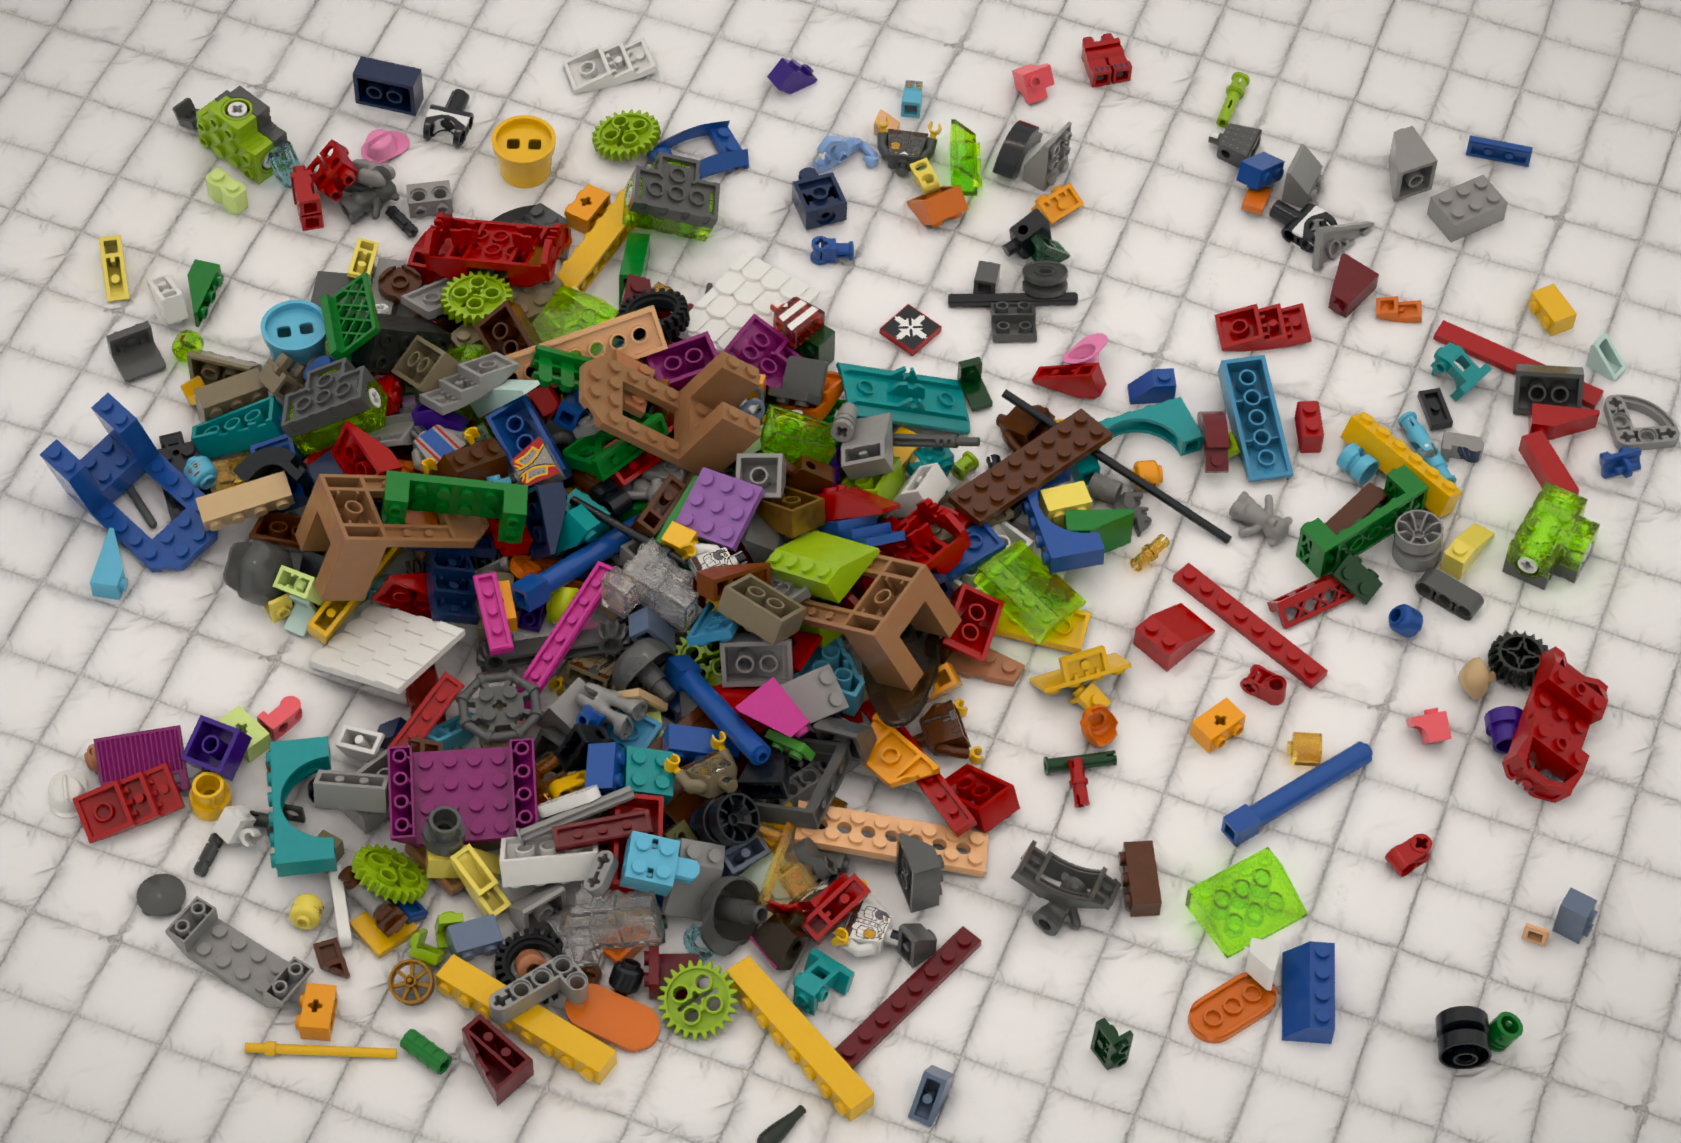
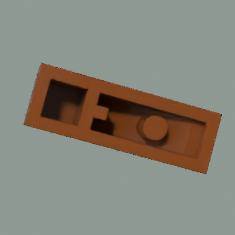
(714, 579)

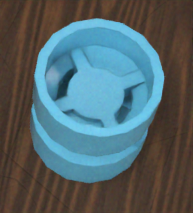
(1360, 465)

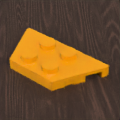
(896, 758)

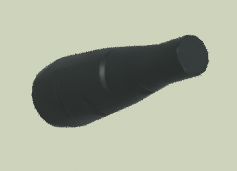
(778, 1131)

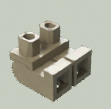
(279, 378)

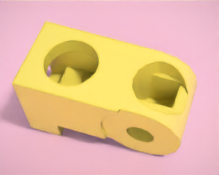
(926, 178)

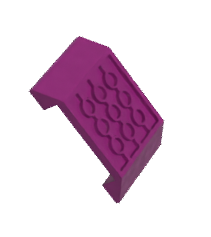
(486, 785)

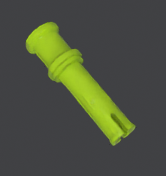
(1234, 93)

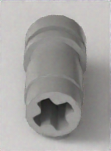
(844, 422)

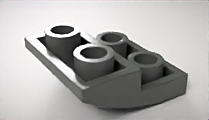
(1013, 321)

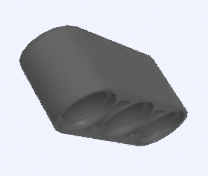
(1449, 594)

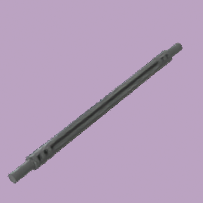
(933, 440)

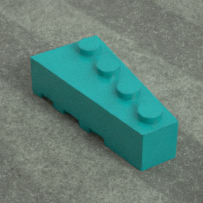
(238, 428)

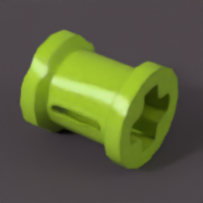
(965, 465)

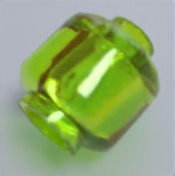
(186, 341)

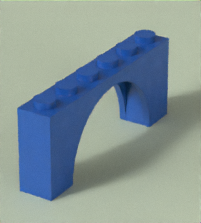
(1061, 548)

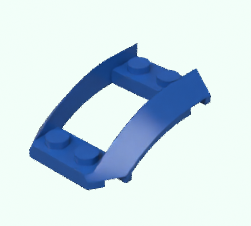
(729, 150)

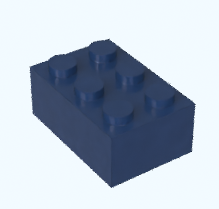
(388, 86)

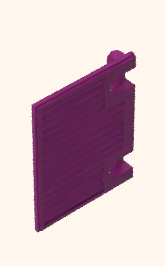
(140, 751)

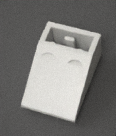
(924, 483)

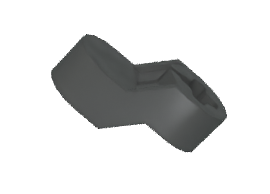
(808, 854)

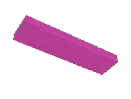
(493, 613)

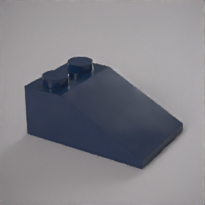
(545, 517)

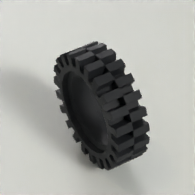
(662, 301)
(512, 948)

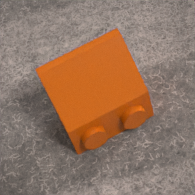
(939, 205)

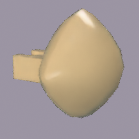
(1475, 678)

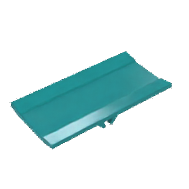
(910, 397)

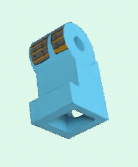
(913, 97)

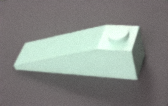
(503, 394)

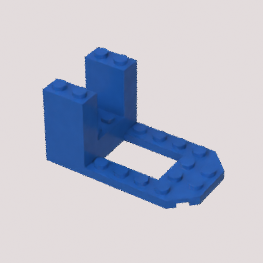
(114, 468)

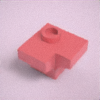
(1033, 81)
(1432, 726)

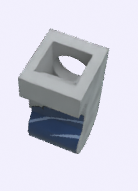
(1461, 447)

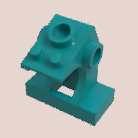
(1464, 380)
(931, 455)
(818, 976)

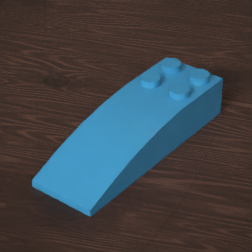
(1254, 418)

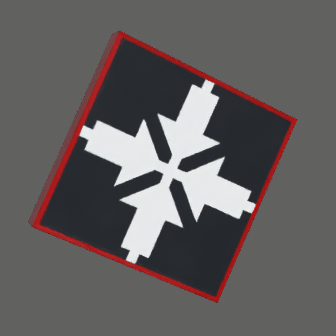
(910, 330)
(821, 891)

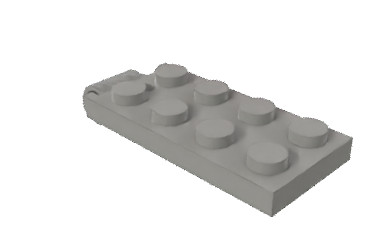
(427, 299)

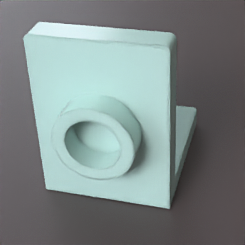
(300, 616)

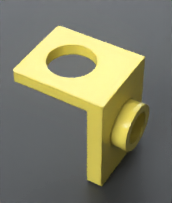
(279, 608)

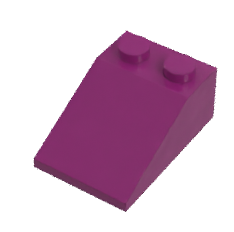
(683, 359)

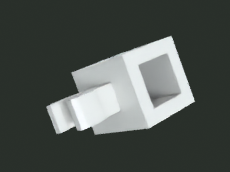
(236, 825)

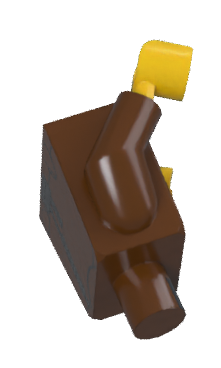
(945, 732)

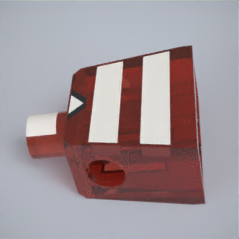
(797, 320)

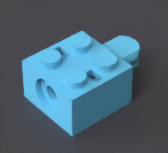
(654, 864)

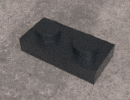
(1435, 409)

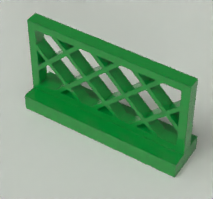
(336, 324)

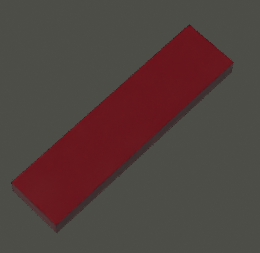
(601, 830)

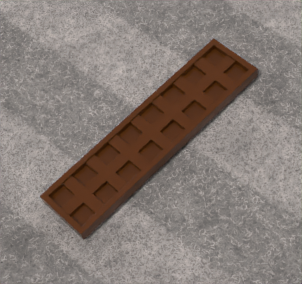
(1030, 467)

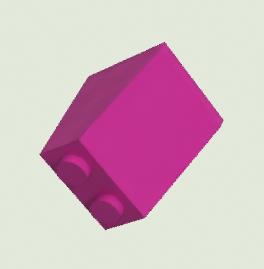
(775, 710)

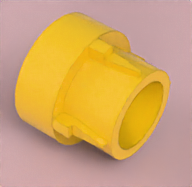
(209, 796)

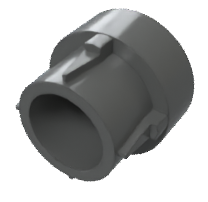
(443, 831)

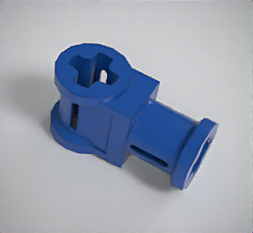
(830, 250)

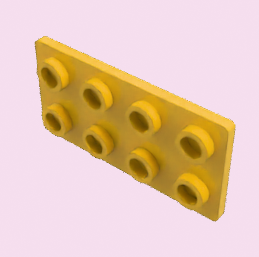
(1081, 667)

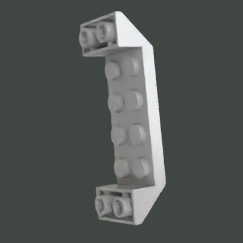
(236, 956)

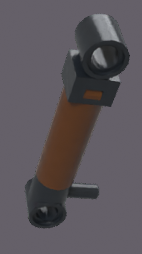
(602, 492)

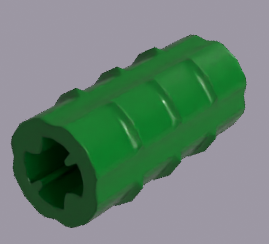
(425, 1051)

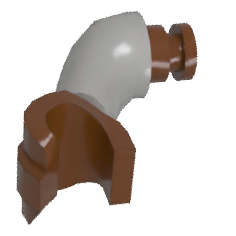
(386, 915)

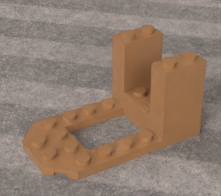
(706, 418)
(348, 527)
(898, 596)

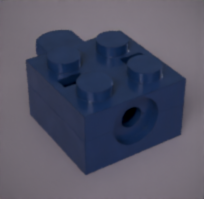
(818, 199)

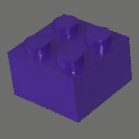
(216, 747)

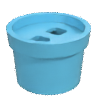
(295, 329)

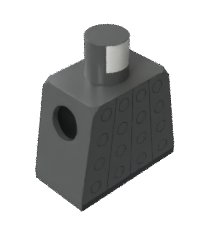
(1236, 143)

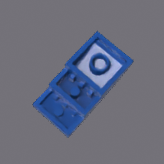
(863, 530)

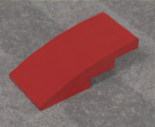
(1262, 328)
(128, 802)

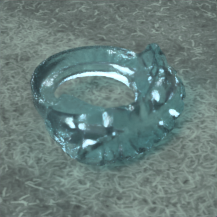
(689, 937)

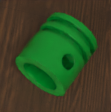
(1503, 1032)

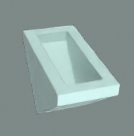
(1605, 358)

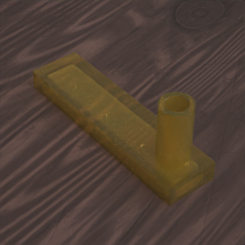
(782, 838)

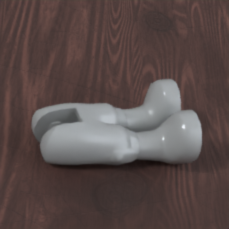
(372, 173)
(606, 699)

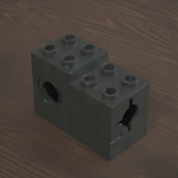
(395, 336)

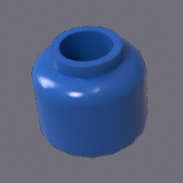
(1405, 620)

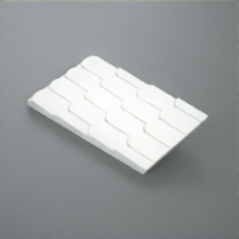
(738, 294)
(386, 648)

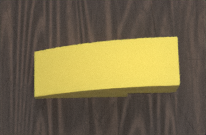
(479, 882)

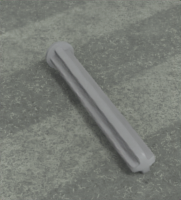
(575, 814)

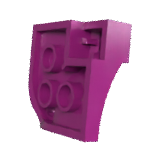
(763, 348)

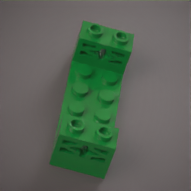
(456, 497)
(1321, 548)

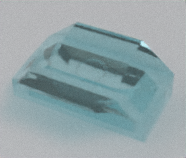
(282, 161)

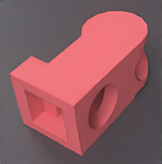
(282, 717)

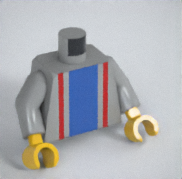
(433, 444)

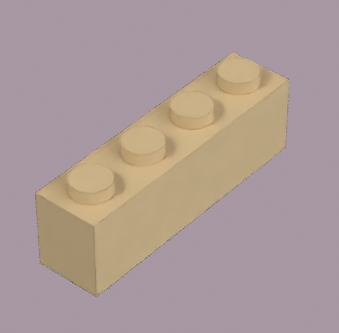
(245, 501)

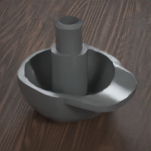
(253, 569)
(641, 667)
(730, 914)

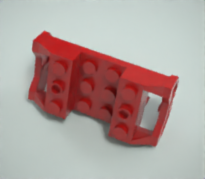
(520, 249)
(919, 546)
(1555, 728)

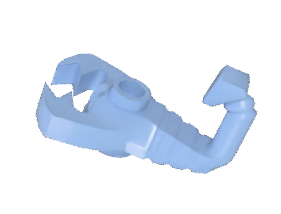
(839, 149)

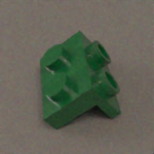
(1356, 578)

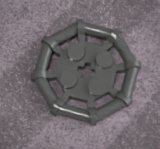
(499, 695)

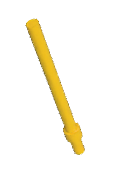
(271, 1048)

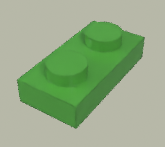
(794, 747)

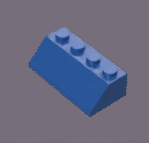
(518, 426)
(1308, 993)

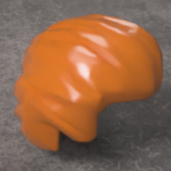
(1098, 725)

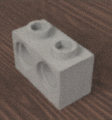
(429, 198)

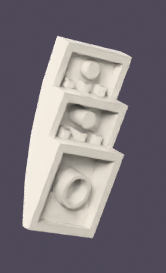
(609, 66)

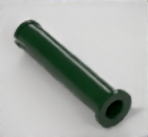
(1089, 761)

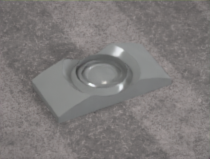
(396, 429)

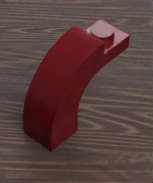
(1216, 440)

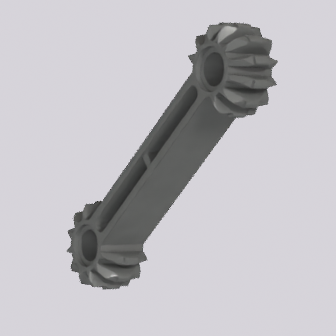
(606, 638)

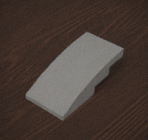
(472, 382)

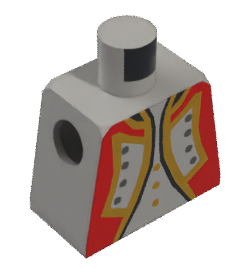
(536, 465)

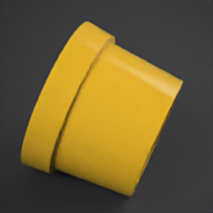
(524, 150)

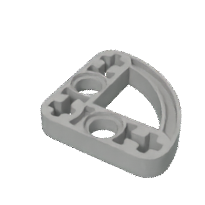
(1627, 432)

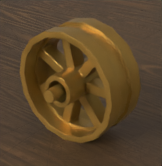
(411, 982)

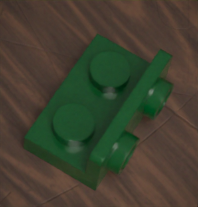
(1108, 1046)

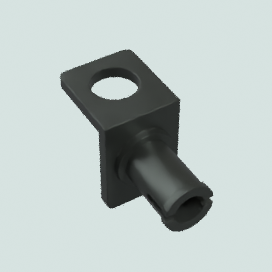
(263, 818)

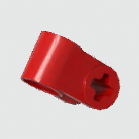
(1265, 685)
(1410, 854)

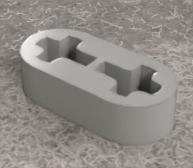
(602, 873)

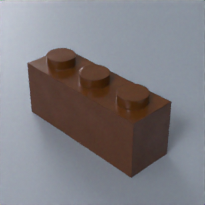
(1140, 878)

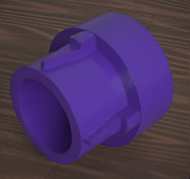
(1501, 726)

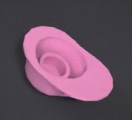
(384, 145)
(1086, 350)

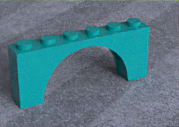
(1165, 420)
(294, 850)

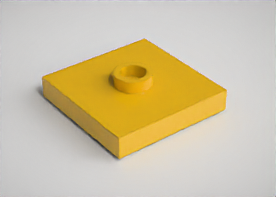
(375, 939)

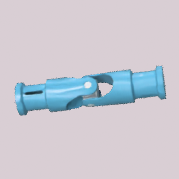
(1420, 441)

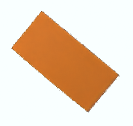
(831, 393)

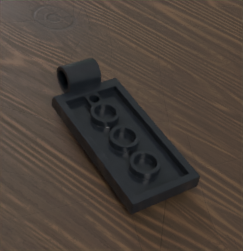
(170, 446)

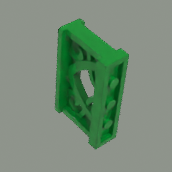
(590, 457)

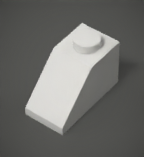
(359, 742)
(1261, 961)

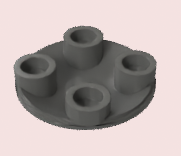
(161, 895)

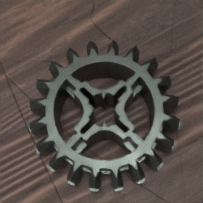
(1505, 661)

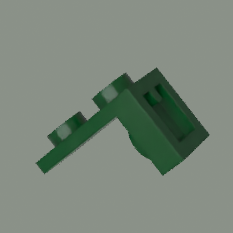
(972, 384)

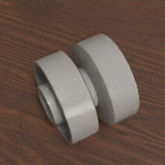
(1417, 540)

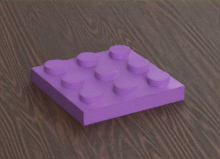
(720, 508)

